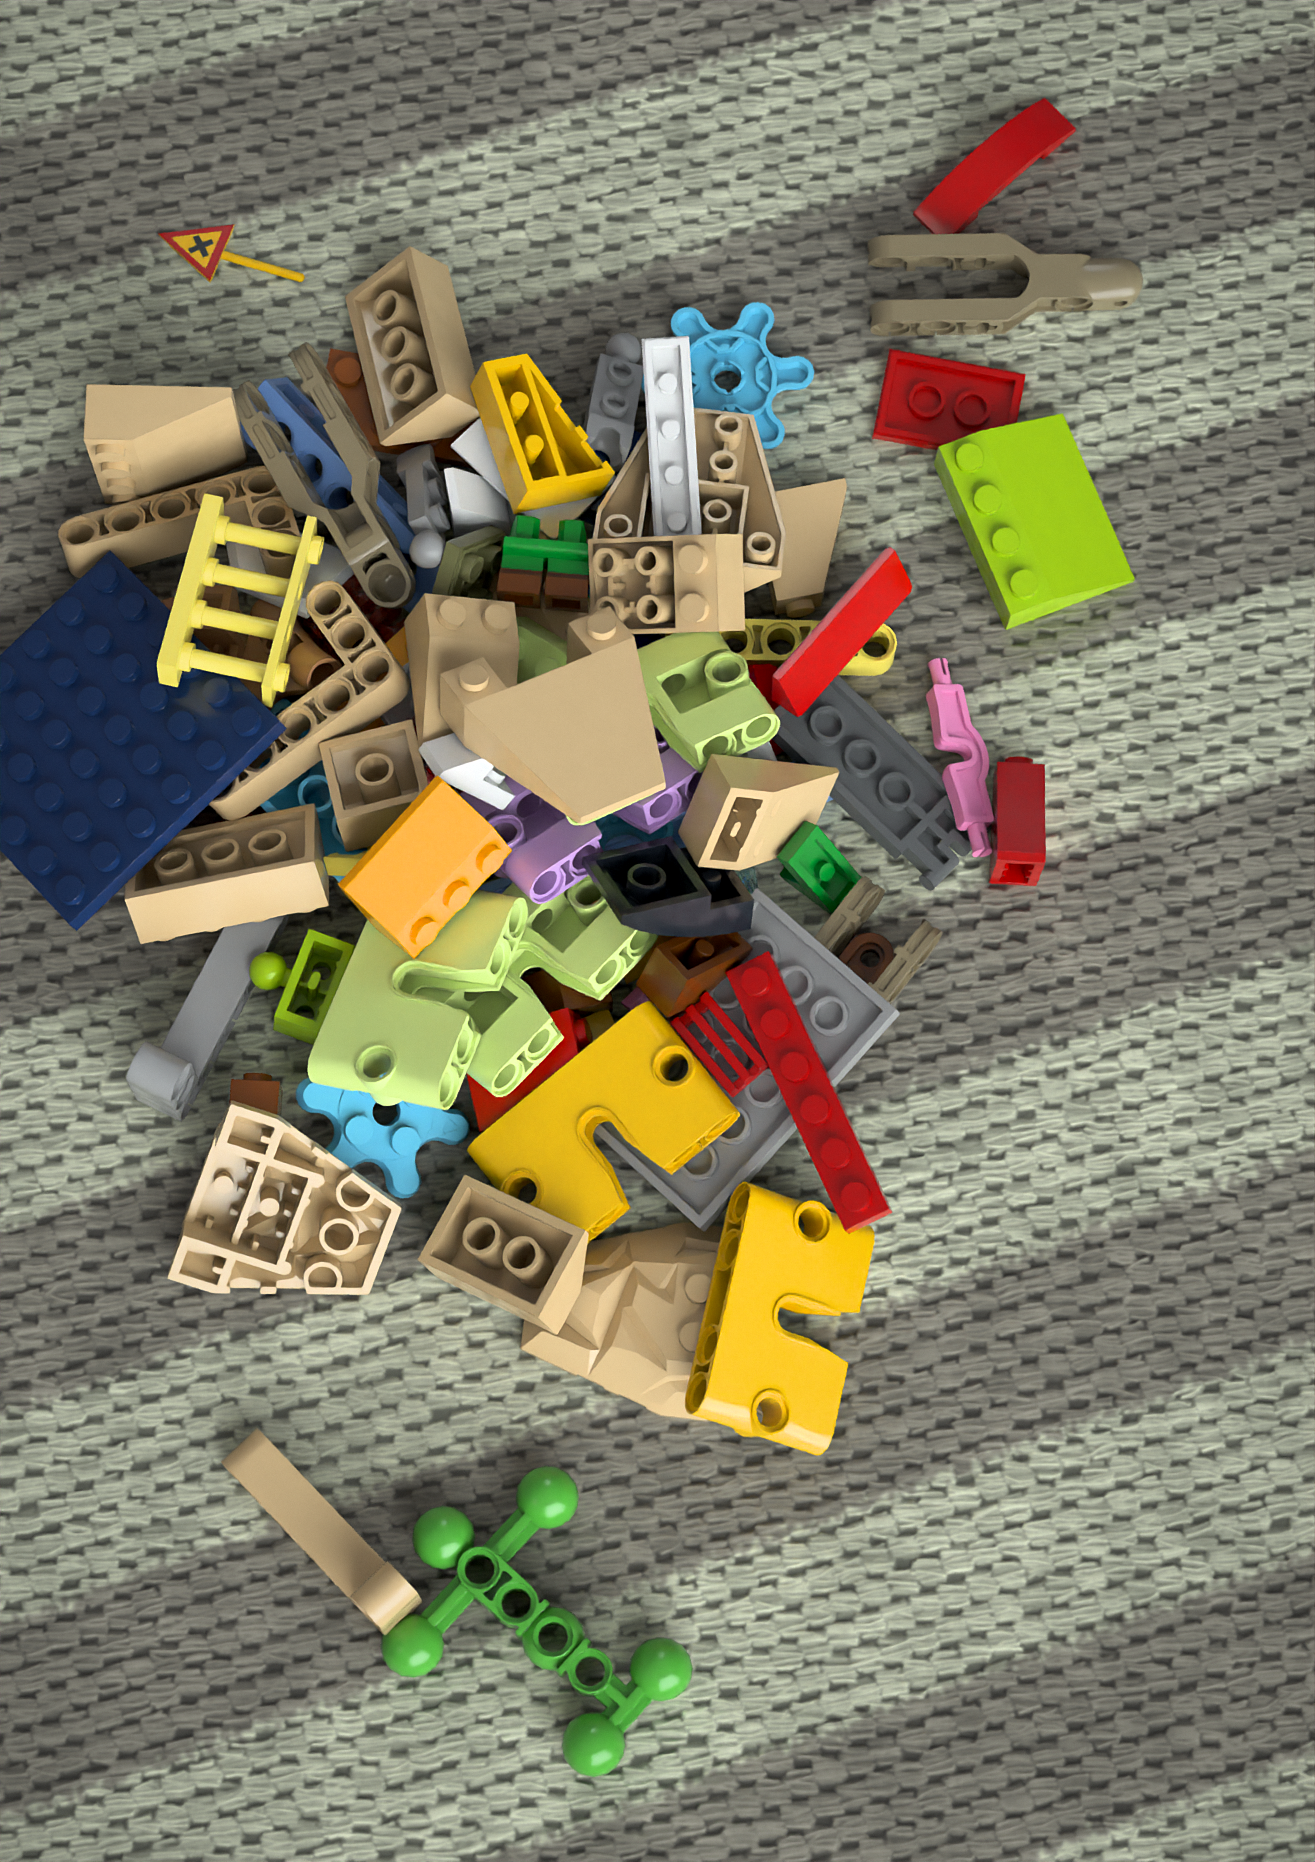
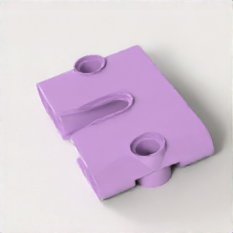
(550, 849)

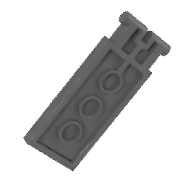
(879, 779)

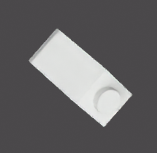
(475, 503)

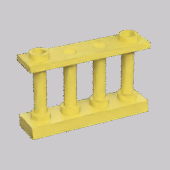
(204, 570)

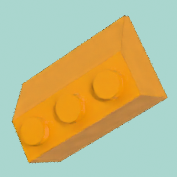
(425, 867)

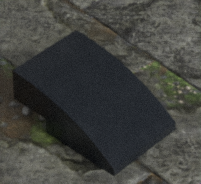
(666, 894)

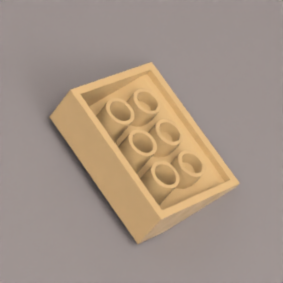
(160, 437)

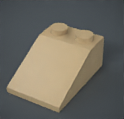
(451, 633)

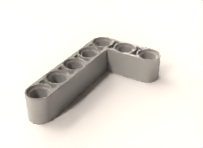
(176, 1071)

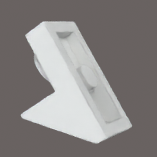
(466, 770)

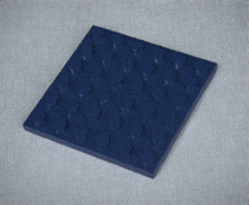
(103, 754)

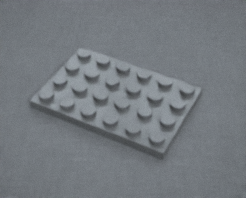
(843, 1023)

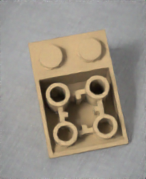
(670, 582)
(751, 809)

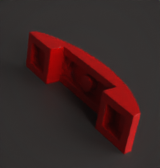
(993, 167)

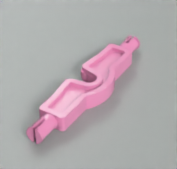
(966, 779)

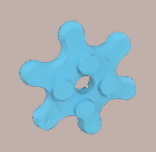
(746, 354)
(389, 1146)

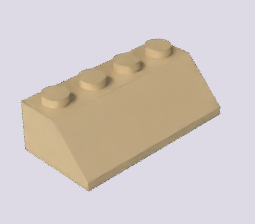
(413, 350)
(231, 875)

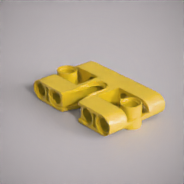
(613, 1080)
(742, 1348)

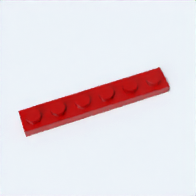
(809, 1092)

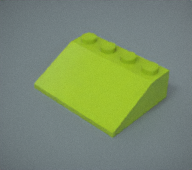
(1031, 518)

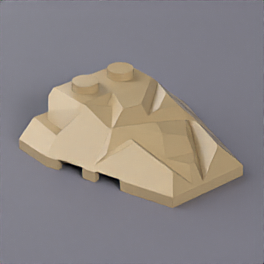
(280, 1214)
(636, 1316)

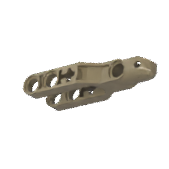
(1053, 285)
(357, 529)
(849, 919)

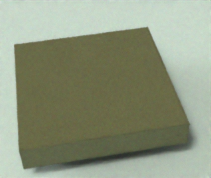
(470, 564)

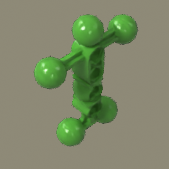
(446, 1539)

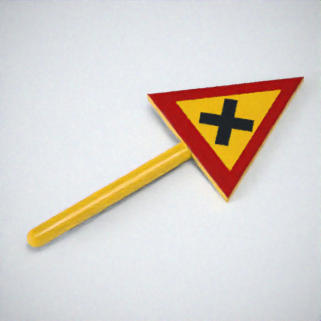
(206, 247)

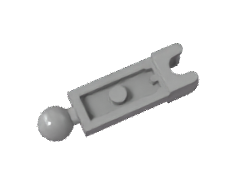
(614, 399)
(425, 504)

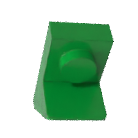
(817, 868)

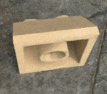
(372, 780)

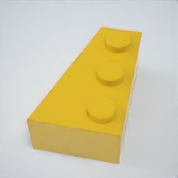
(533, 439)

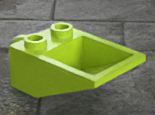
(302, 987)

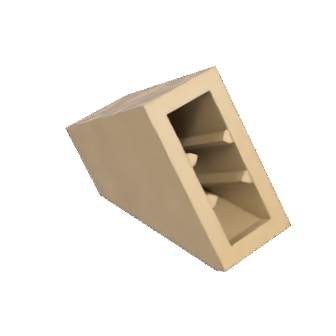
(811, 527)

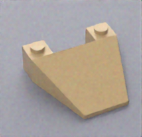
(569, 734)

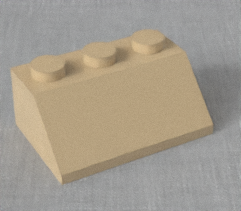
(508, 1254)

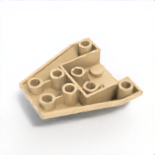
(733, 493)

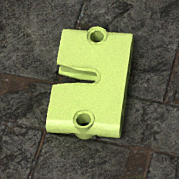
(703, 699)
(573, 943)
(418, 1041)

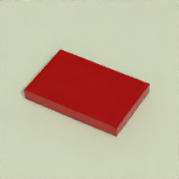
(941, 400)

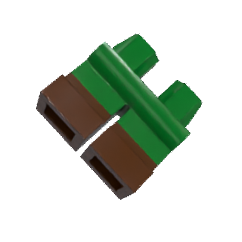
(527, 558)

